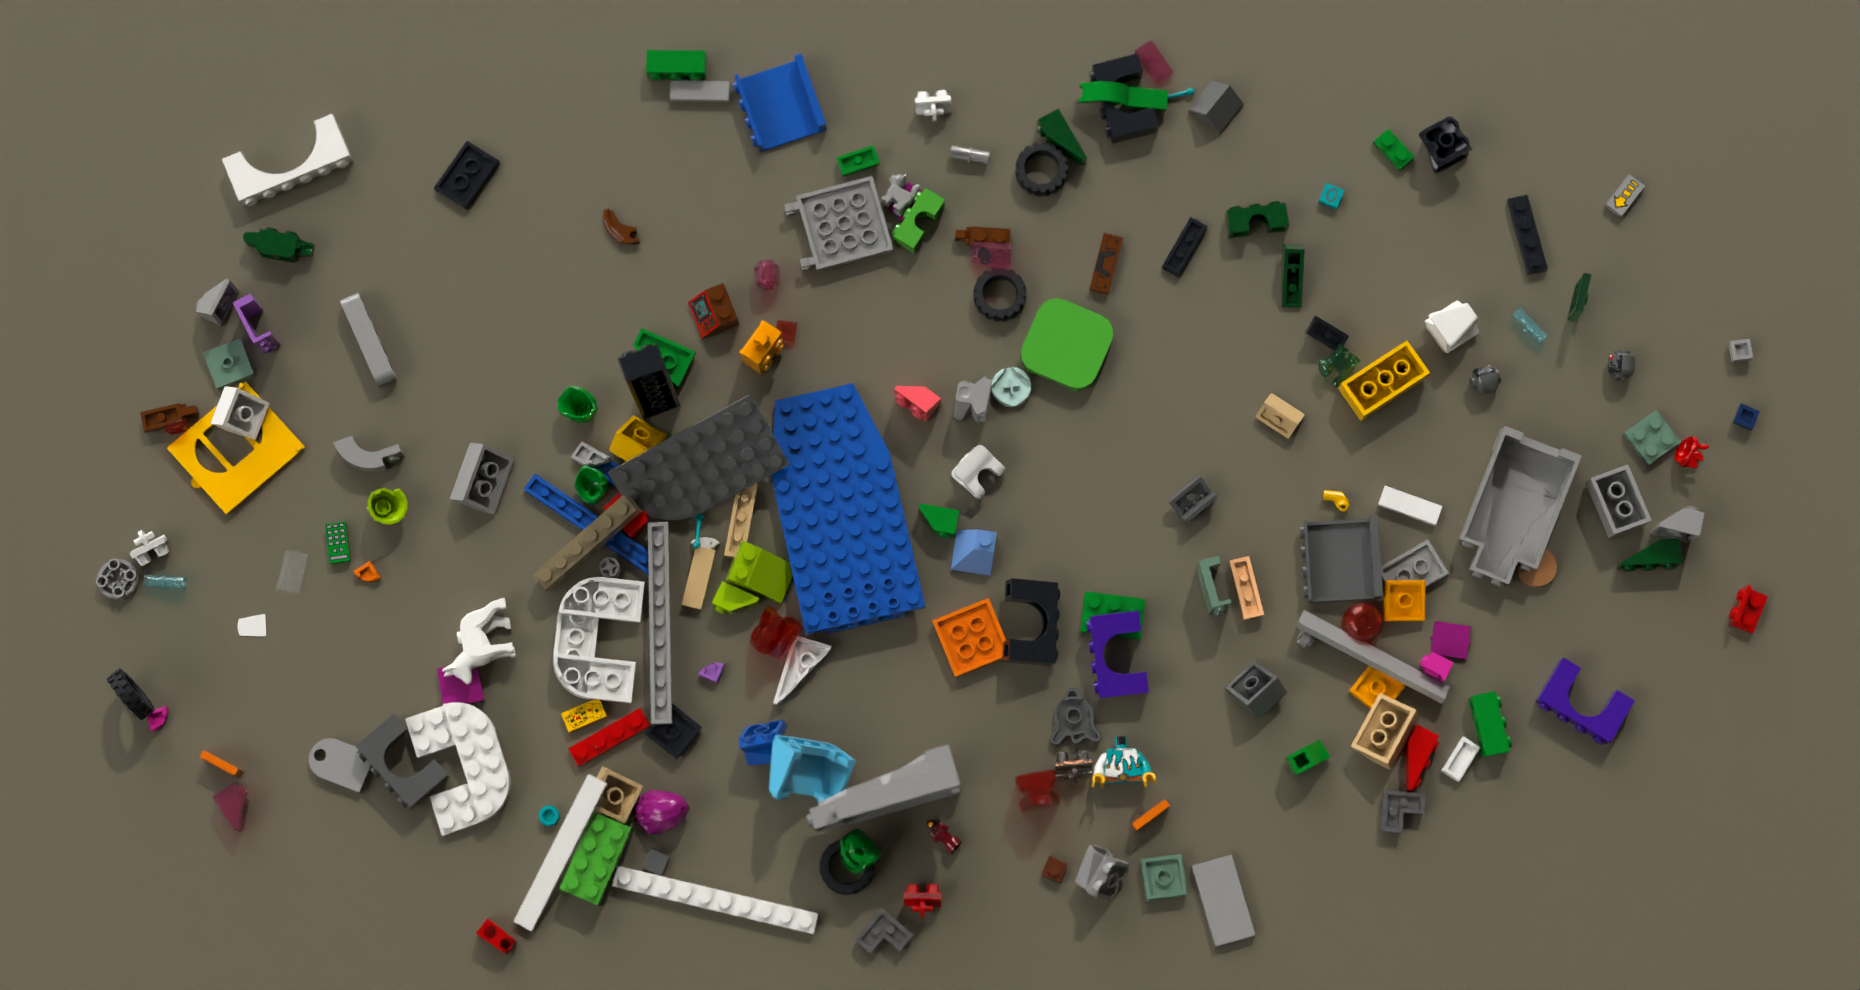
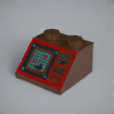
(713, 311)

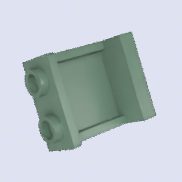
(1204, 571)

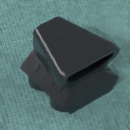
(1445, 144)

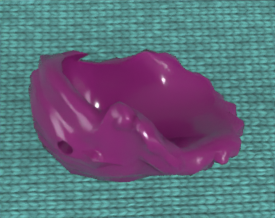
(659, 811)

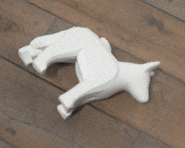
(475, 644)

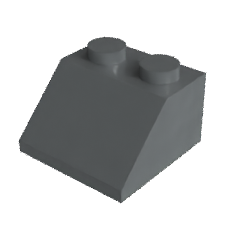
(1256, 689)

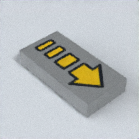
(1624, 195)

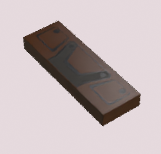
(1106, 263)

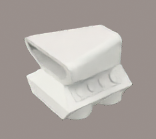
(1452, 325)

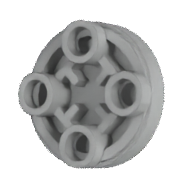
(118, 579)

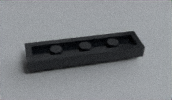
(1527, 234)

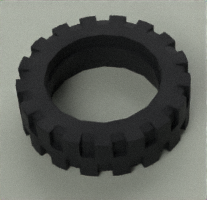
(1047, 150)
(1002, 314)
(130, 694)
(833, 884)

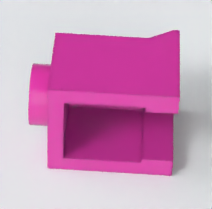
(1436, 666)

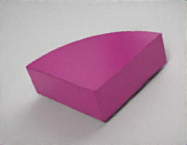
(158, 718)

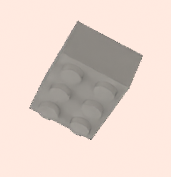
(1618, 501)

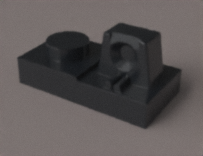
(1326, 333)

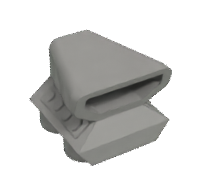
(973, 399)
(1101, 872)

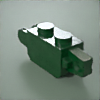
(279, 245)

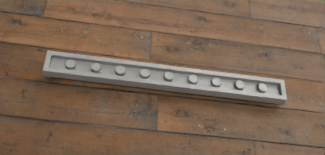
(660, 623)

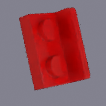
(1747, 610)

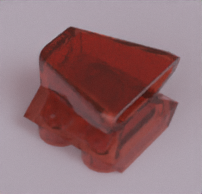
(775, 633)
(1037, 790)

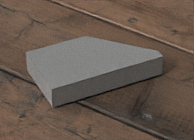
(589, 456)

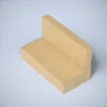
(1279, 415)

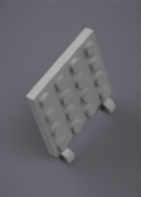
(842, 224)

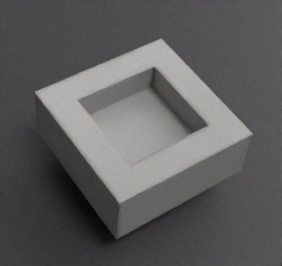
(1740, 350)

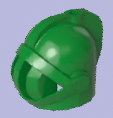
(858, 851)

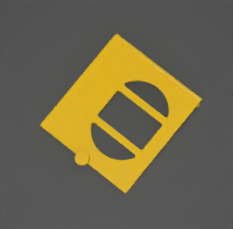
(239, 482)

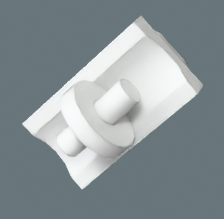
(933, 105)
(141, 554)

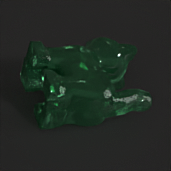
(1338, 361)

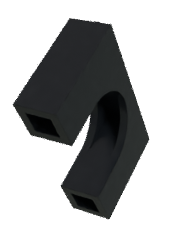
(1123, 125)
(1044, 599)

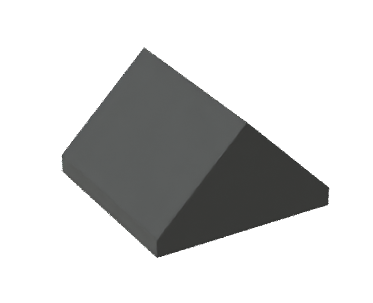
(1216, 105)

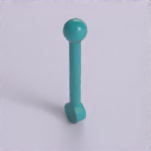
(1190, 91)
(699, 518)

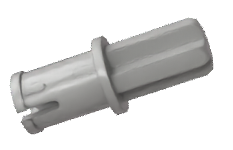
(969, 154)

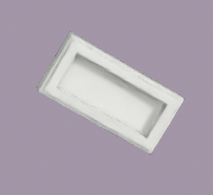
(1460, 759)

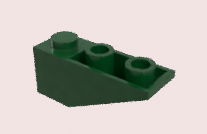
(1662, 553)

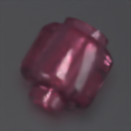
(767, 275)

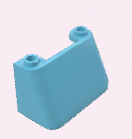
(808, 768)

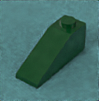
(1057, 132)
(1292, 275)

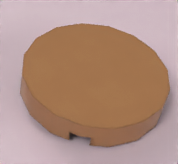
(1541, 576)

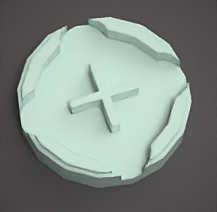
(1011, 387)

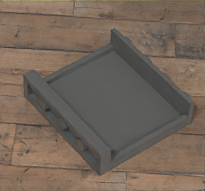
(1342, 560)

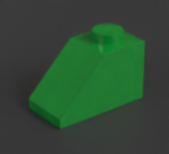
(941, 520)

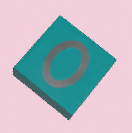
(1331, 196)

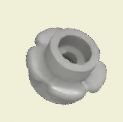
(1305, 639)

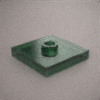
(1579, 297)

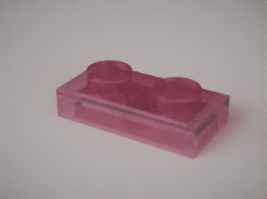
(1154, 62)

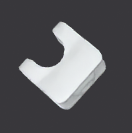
(971, 464)

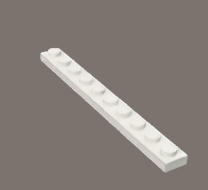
(715, 900)

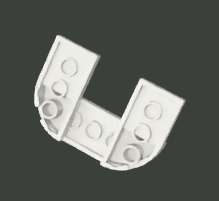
(577, 635)
(480, 756)

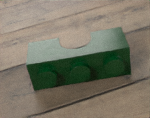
(1273, 215)

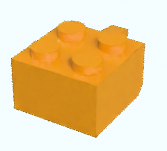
(762, 347)

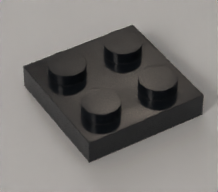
(676, 736)

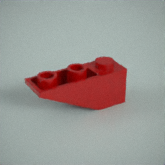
(1417, 750)

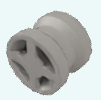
(609, 564)

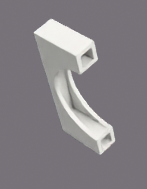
(328, 153)

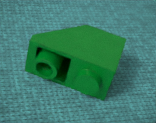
(1307, 757)

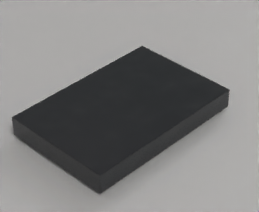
(466, 175)

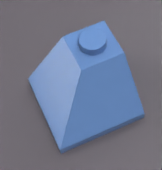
(974, 551)

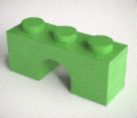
(926, 205)

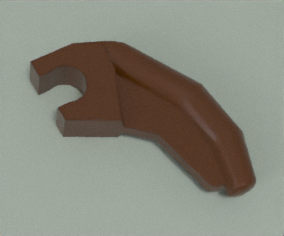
(618, 231)

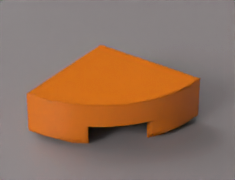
(367, 573)

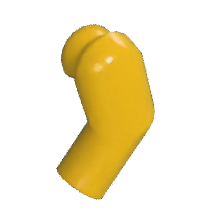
(1338, 498)

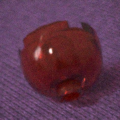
(1362, 621)

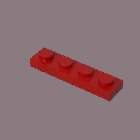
(609, 737)

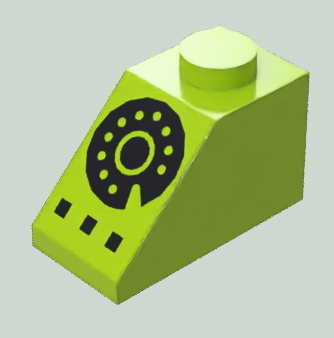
(733, 600)

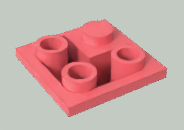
(917, 399)

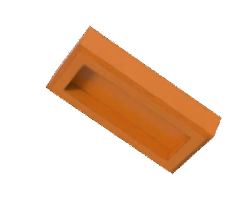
(221, 763)
(1151, 814)

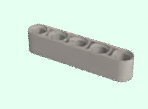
(368, 339)

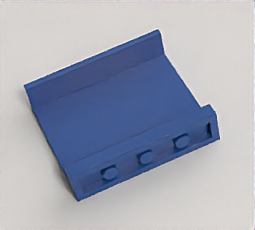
(780, 105)

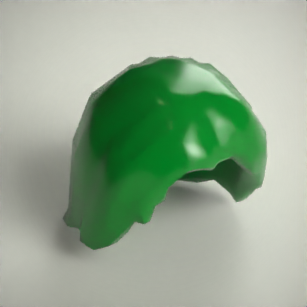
(577, 405)

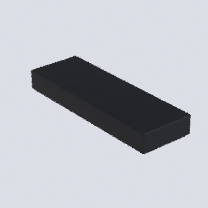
(1184, 247)

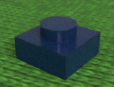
(1745, 417)

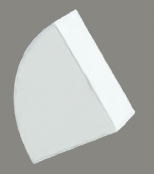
(707, 542)

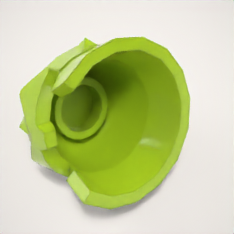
(387, 506)

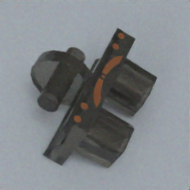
(1073, 768)

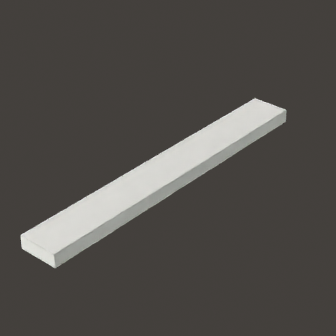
(560, 852)

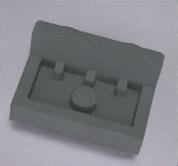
(1192, 499)

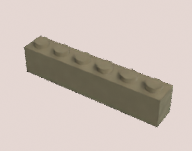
(587, 542)

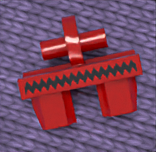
(922, 901)

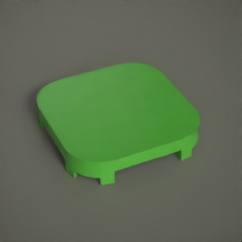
(1067, 344)

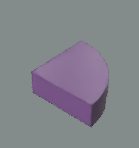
(712, 672)

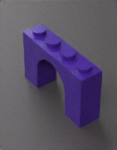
(1102, 629)
(1555, 698)

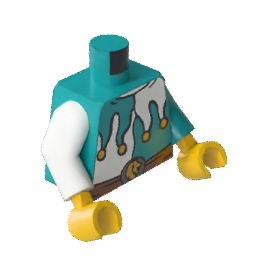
(1122, 766)

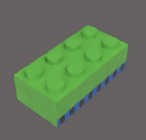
(596, 859)

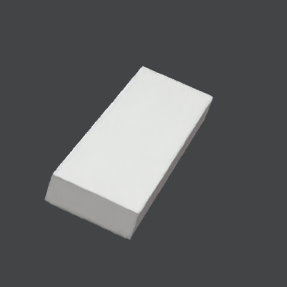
(1409, 505)

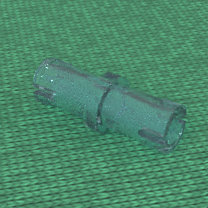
(1529, 325)
(165, 581)

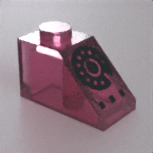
(992, 254)
(233, 804)

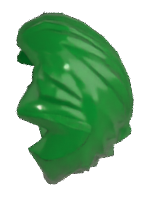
(591, 485)

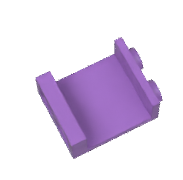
(246, 308)

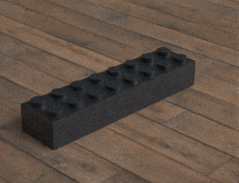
(649, 381)

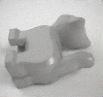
(899, 196)

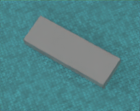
(699, 91)

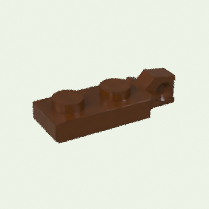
(983, 234)
(158, 417)

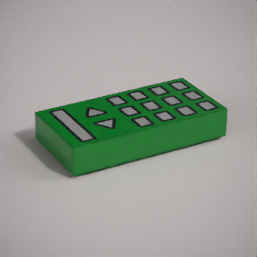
(337, 542)

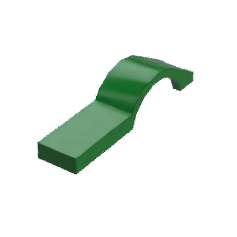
(1122, 94)

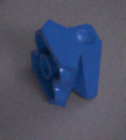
(758, 739)

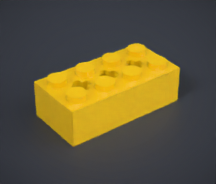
(1385, 368)

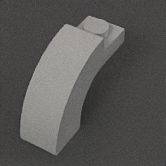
(365, 460)

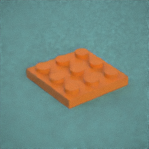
(970, 637)

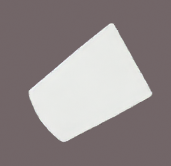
(252, 626)

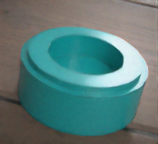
(549, 816)

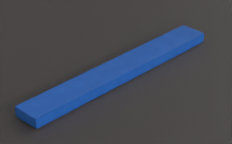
(582, 517)

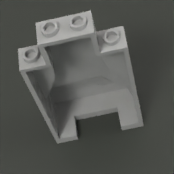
(1516, 505)
(917, 783)

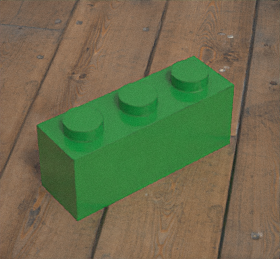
(676, 65)
(1489, 724)

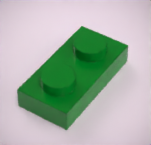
(1393, 149)
(858, 160)

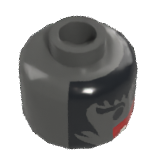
(1621, 365)
(1485, 379)

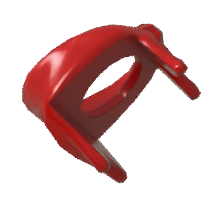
(1688, 453)

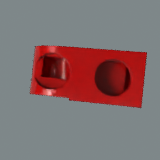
(496, 936)

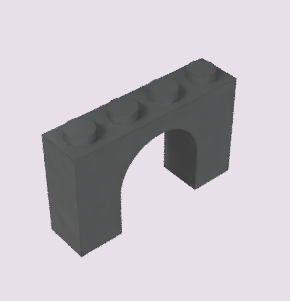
(411, 789)

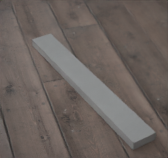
(1373, 657)

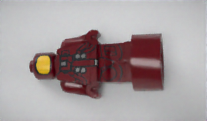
(939, 832)

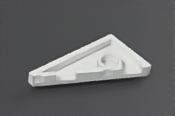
(801, 659)

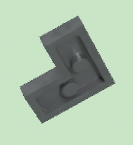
(1395, 805)
(883, 927)

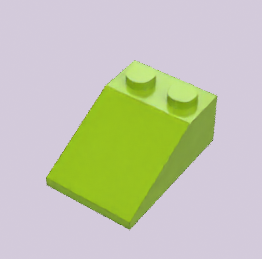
(760, 572)

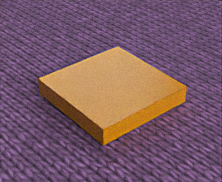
(1404, 600)
(1375, 682)

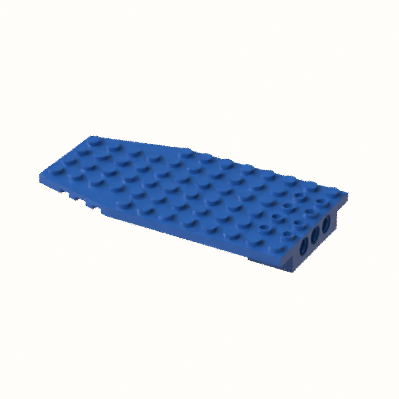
(842, 514)

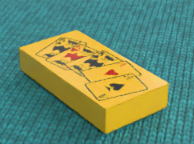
(583, 715)

